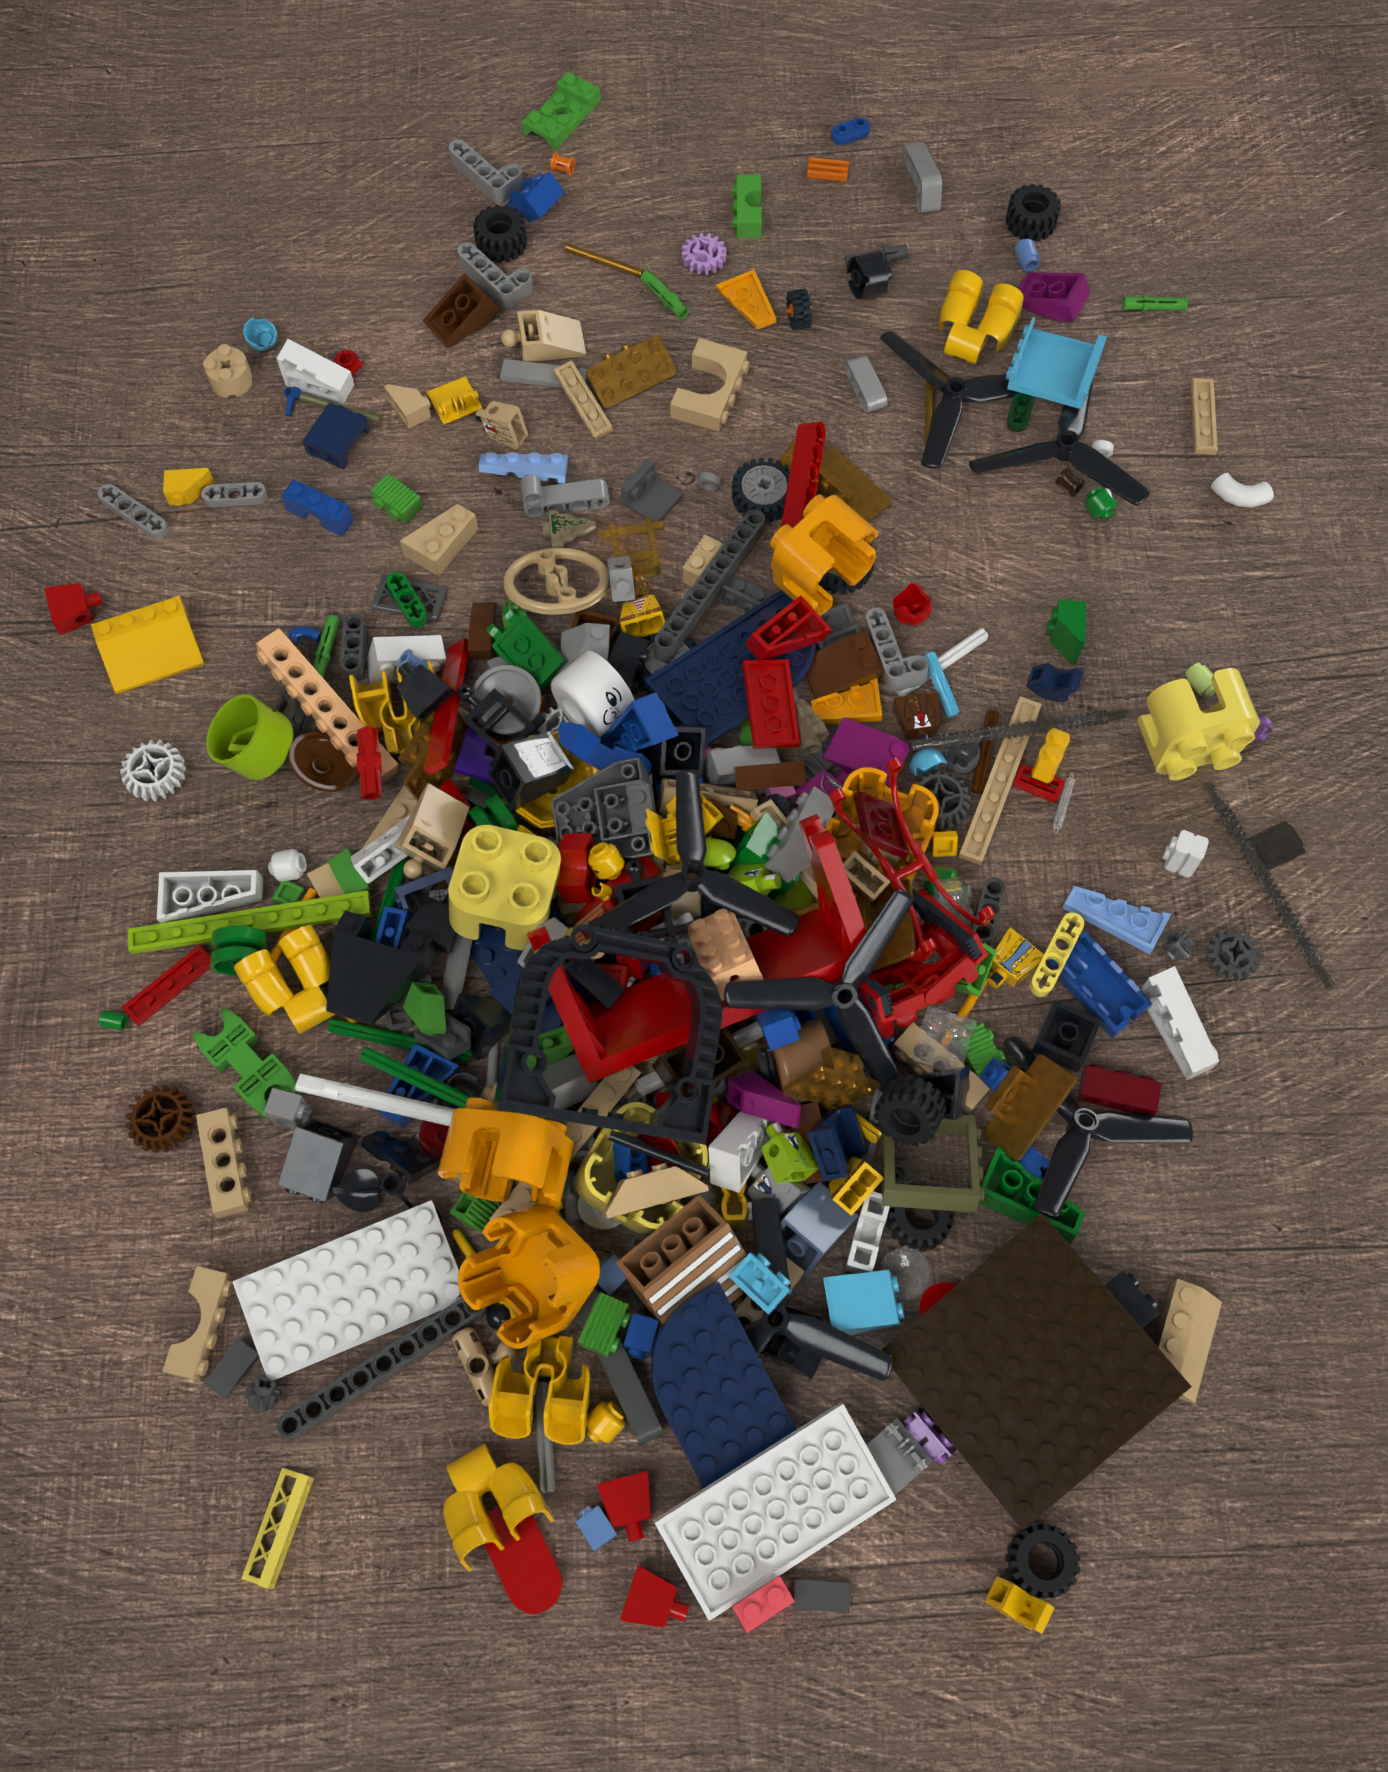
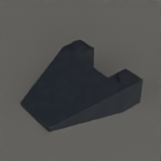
(371, 976)

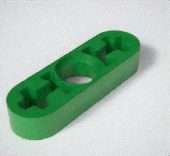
(406, 608)

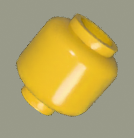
(606, 861)
(605, 1422)

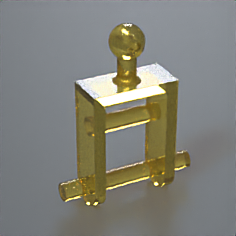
(639, 569)

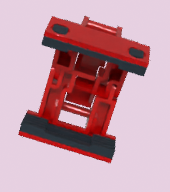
(923, 981)

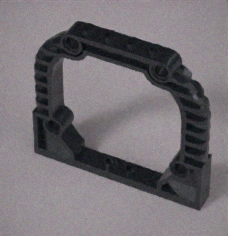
(525, 1089)

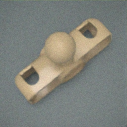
(471, 1351)

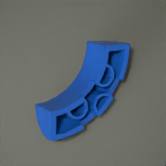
(588, 748)

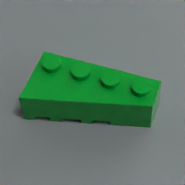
(1014, 1192)

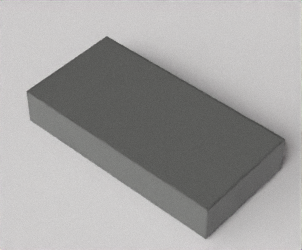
(232, 1368)
(821, 1595)

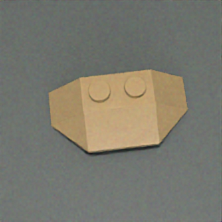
(651, 1189)

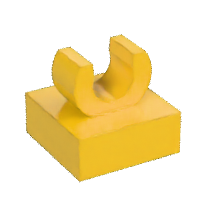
(944, 843)

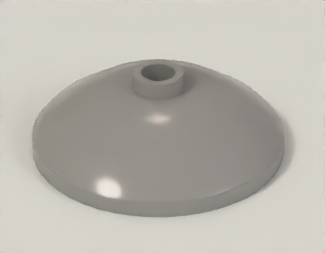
(515, 686)

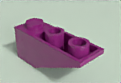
(761, 1099)

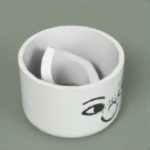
(591, 693)

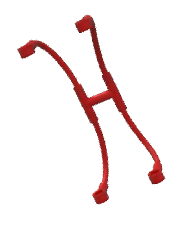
(927, 946)

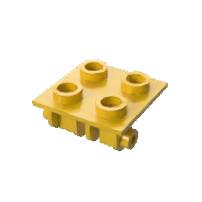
(454, 400)
(663, 836)

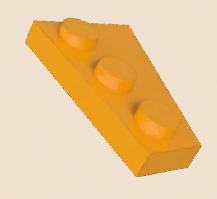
(748, 298)
(856, 704)

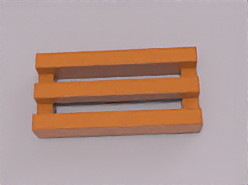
(827, 169)

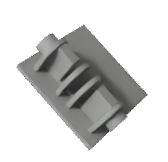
(898, 1455)

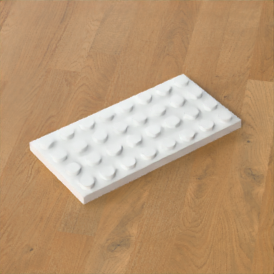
(349, 1290)
(774, 1510)

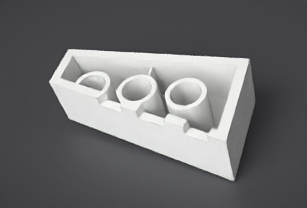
(1179, 1023)
(737, 1151)

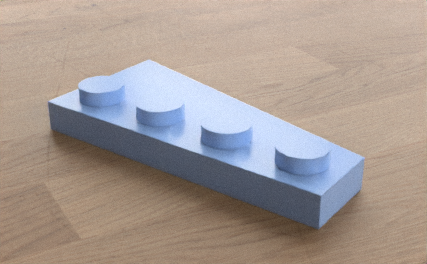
(522, 465)
(1127, 922)

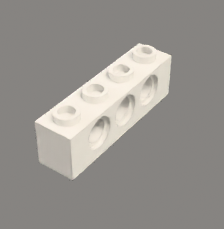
(380, 854)

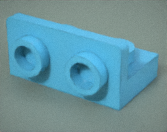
(760, 1282)

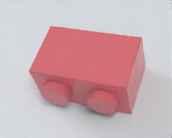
(763, 1604)

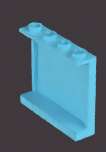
(1054, 366)

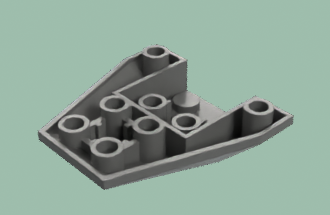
(610, 808)

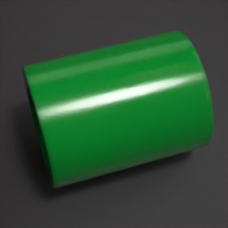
(113, 1020)

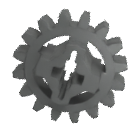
(1242, 951)

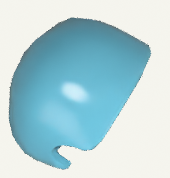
(260, 334)
(926, 760)

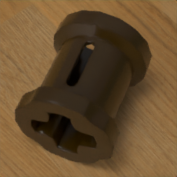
(1070, 482)

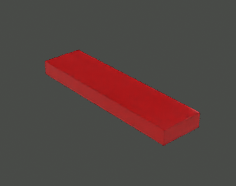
(168, 985)

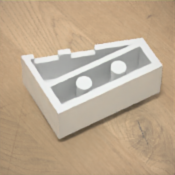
(314, 373)
(387, 650)

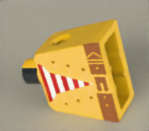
(642, 616)
(856, 1187)

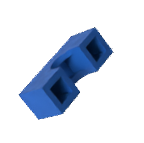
(332, 513)

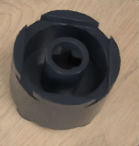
(868, 275)

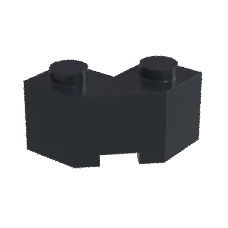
(628, 657)

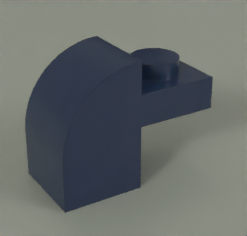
(1053, 684)

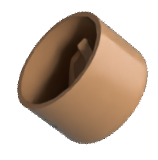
(802, 1055)

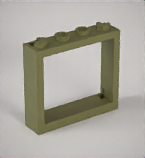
(936, 1197)

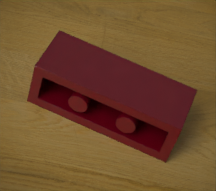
(1119, 1090)

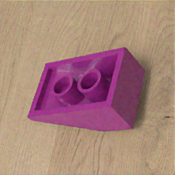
(1055, 294)
(862, 746)

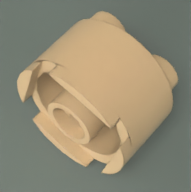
(228, 371)

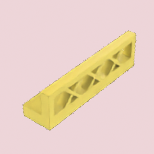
(284, 1529)

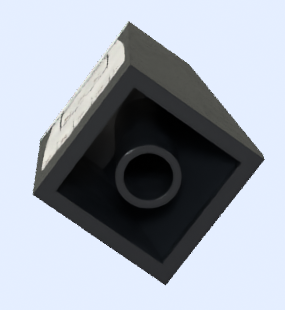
(529, 769)

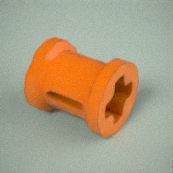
(562, 164)

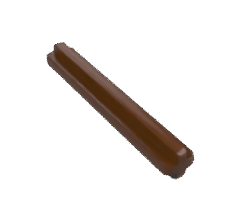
(981, 770)

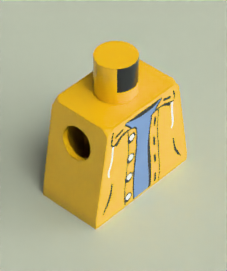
(1013, 960)

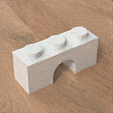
(867, 1235)

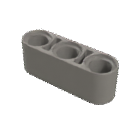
(865, 384)

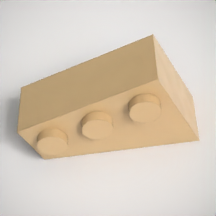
(440, 539)

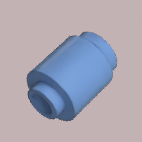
(1027, 255)

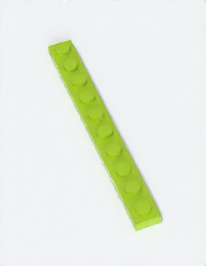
(267, 919)

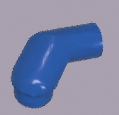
(304, 631)

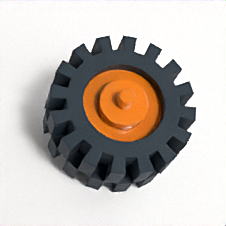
(799, 309)

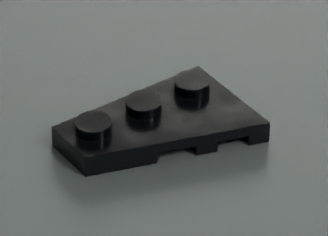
(401, 1156)

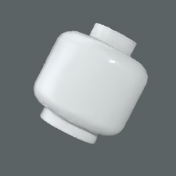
(287, 865)

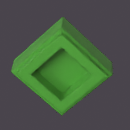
(288, 893)

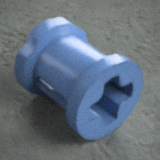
(407, 656)

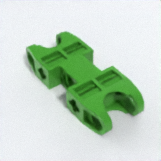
(234, 1049)

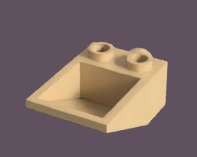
(546, 336)
(432, 827)

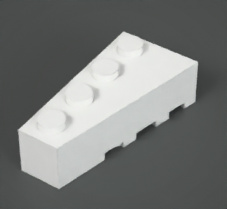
(205, 893)

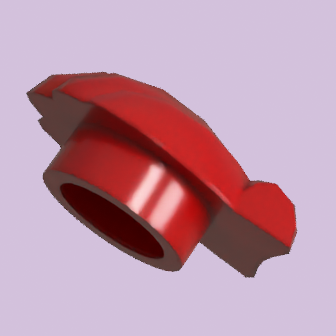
(348, 360)

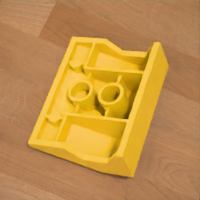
(147, 644)

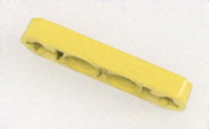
(1056, 954)

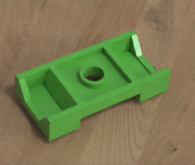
(572, 97)

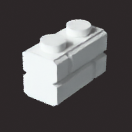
(1185, 853)

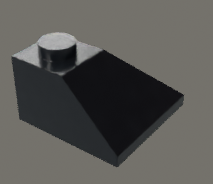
(486, 1020)

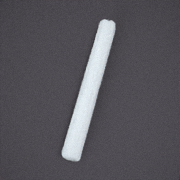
(955, 654)

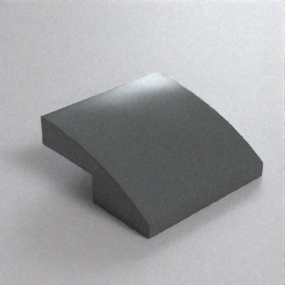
(840, 622)

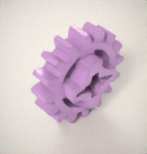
(704, 254)

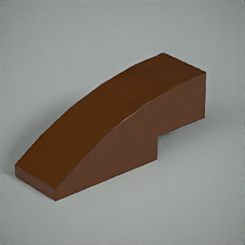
(479, 639)
(769, 775)

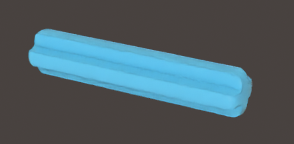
(941, 685)

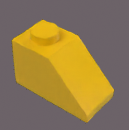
(185, 485)

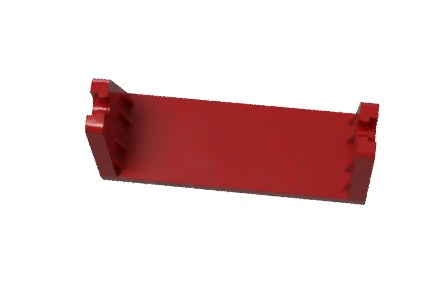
(658, 1010)

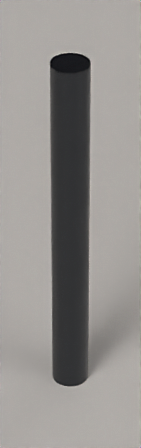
(659, 1154)

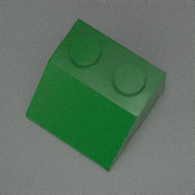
(1068, 628)

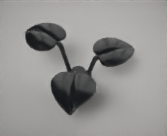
(361, 1190)

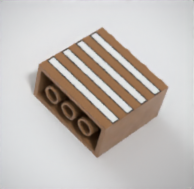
(683, 1259)

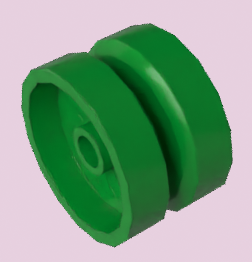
(500, 814)
(233, 945)

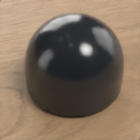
(497, 1315)

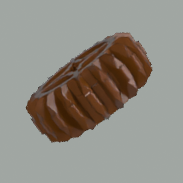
(141, 1120)

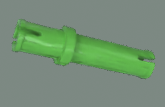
(669, 299)
(1154, 303)
(322, 655)

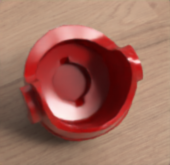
(912, 605)

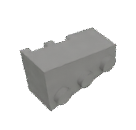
(720, 762)

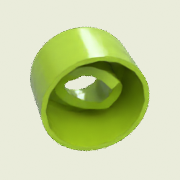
(249, 737)

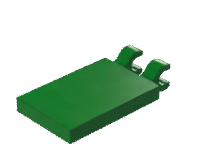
(526, 647)

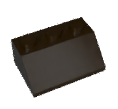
(728, 1059)

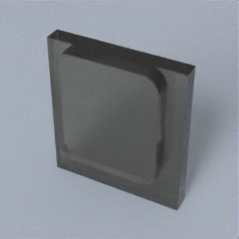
(1278, 845)

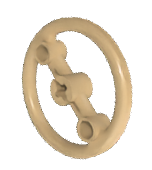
(556, 581)

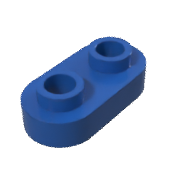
(850, 131)

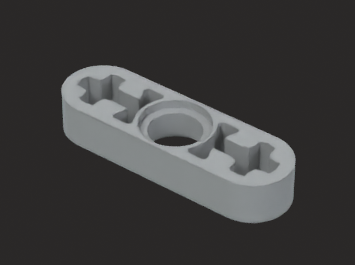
(241, 500)

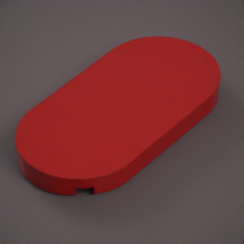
(525, 1565)

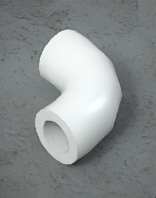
(1241, 494)

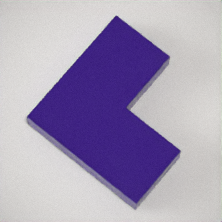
(472, 758)

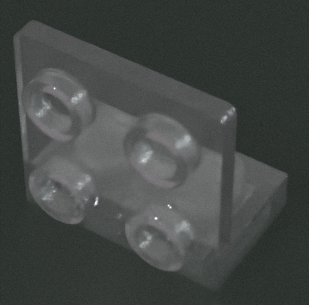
(943, 1039)

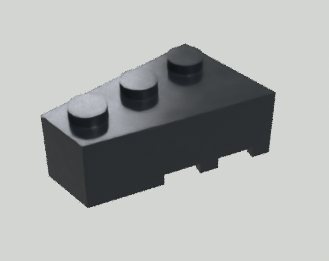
(953, 1087)

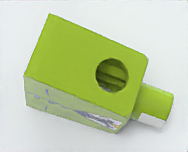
(756, 877)
(788, 1156)

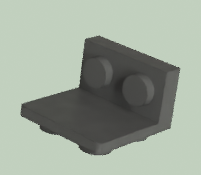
(648, 493)

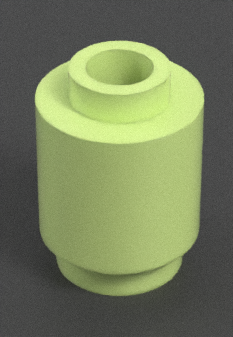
(1200, 679)

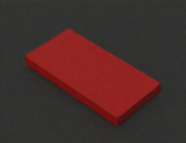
(770, 704)

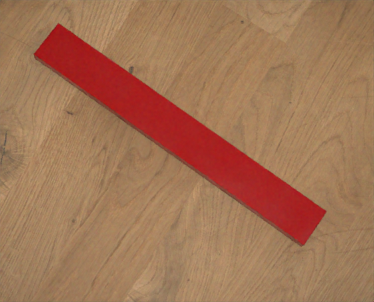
(446, 714)

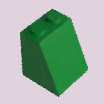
(755, 846)

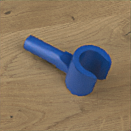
(291, 394)

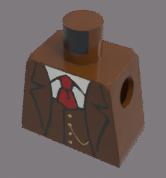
(917, 715)

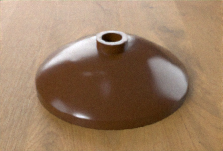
(320, 763)

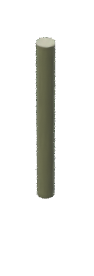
(324, 402)

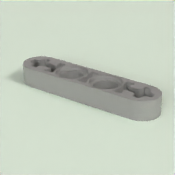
(133, 511)

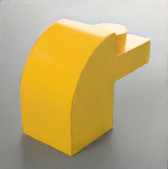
(1019, 1605)

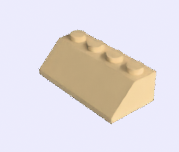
(1187, 1331)

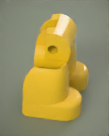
(960, 307)
(376, 710)
(270, 990)
(566, 1399)
(464, 1510)

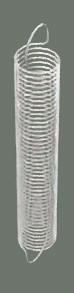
(1070, 786)

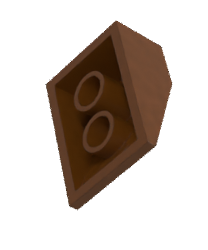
(461, 312)
(844, 665)

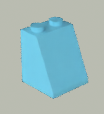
(863, 1302)

